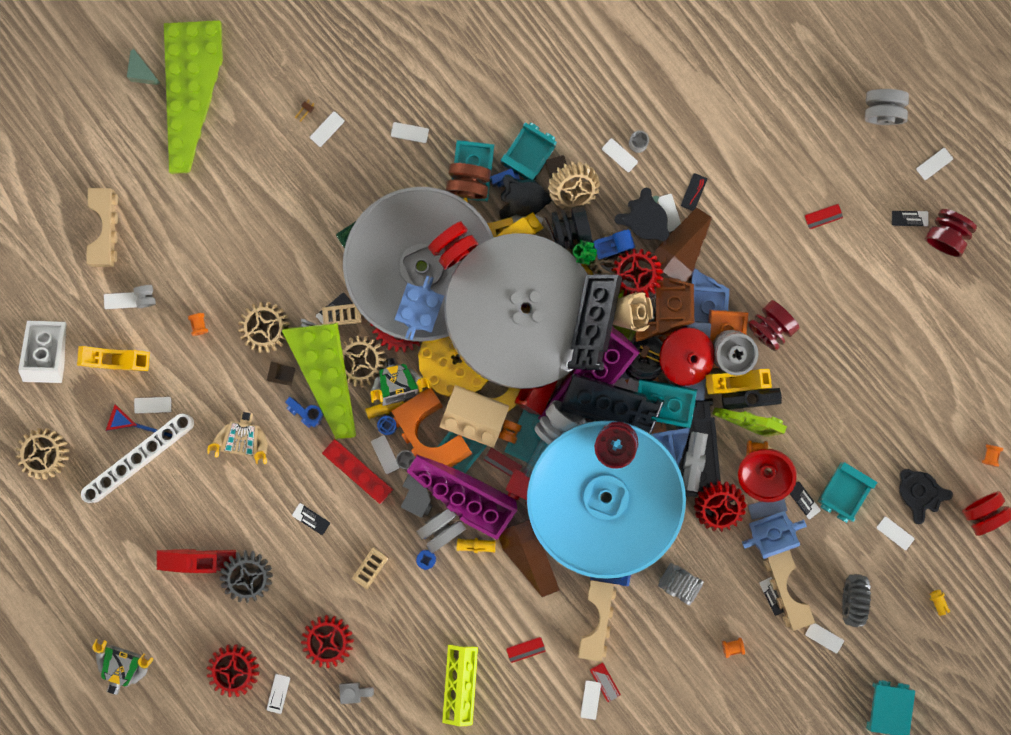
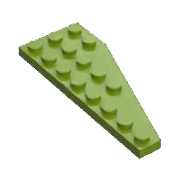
(191, 71)

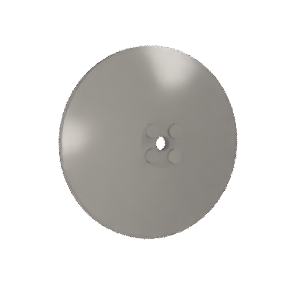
(390, 243)
(487, 316)

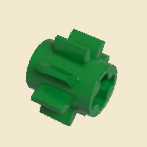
(584, 252)

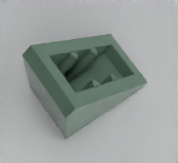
(139, 71)

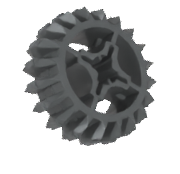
(252, 573)
(856, 600)

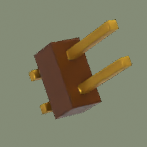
(306, 106)
(646, 349)

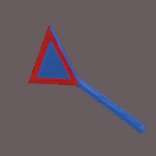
(120, 420)

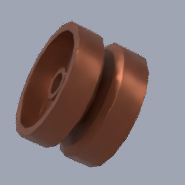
(468, 180)

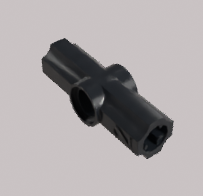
(764, 397)

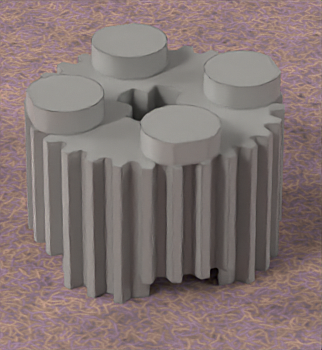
(680, 583)

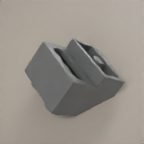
(417, 499)

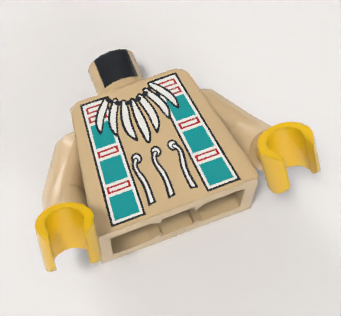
(241, 439)

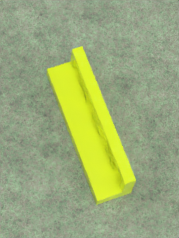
(463, 686)

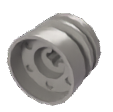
(556, 422)

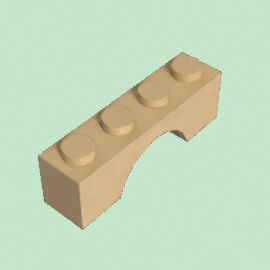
(102, 252)
(796, 614)
(592, 645)

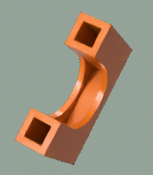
(410, 417)

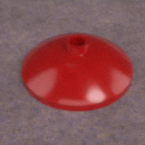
(677, 354)
(764, 484)

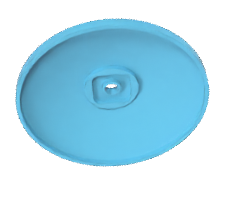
(597, 535)

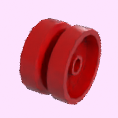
(453, 245)
(987, 513)

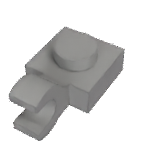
(352, 692)

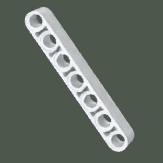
(128, 460)

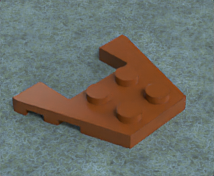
(673, 307)

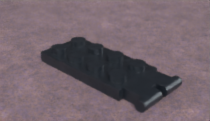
(594, 321)
(609, 403)
(704, 423)

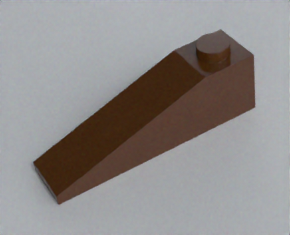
(683, 246)
(529, 556)

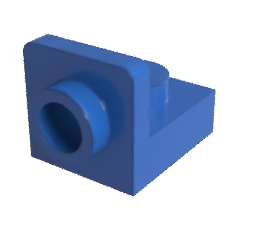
(498, 178)

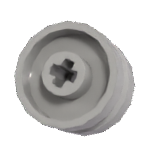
(886, 107)
(742, 360)
(441, 530)

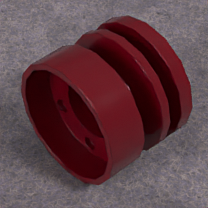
(951, 233)
(770, 329)
(618, 456)

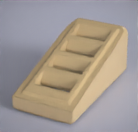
(358, 319)
(378, 554)

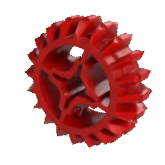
(644, 272)
(715, 497)
(335, 646)
(230, 678)

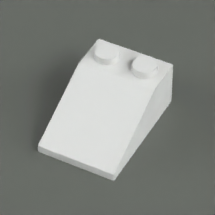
(43, 352)

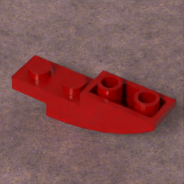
(193, 561)

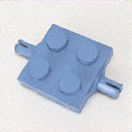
(419, 308)
(774, 534)

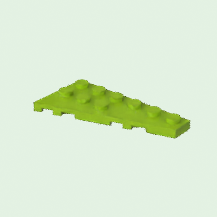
(322, 363)
(756, 424)

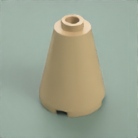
(633, 312)

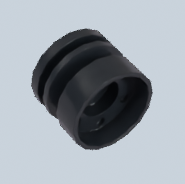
(571, 227)
(644, 370)

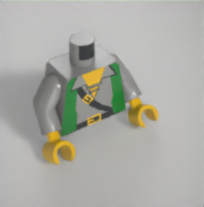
(396, 383)
(119, 666)

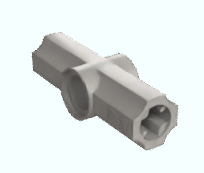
(694, 461)

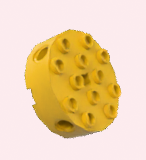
(443, 375)

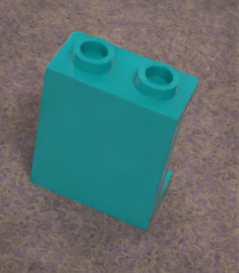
(529, 151)
(846, 492)
(891, 708)

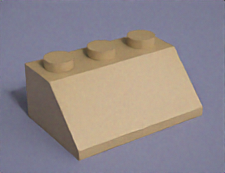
(474, 416)

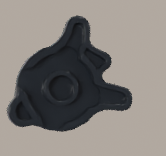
(522, 197)
(646, 218)
(921, 493)

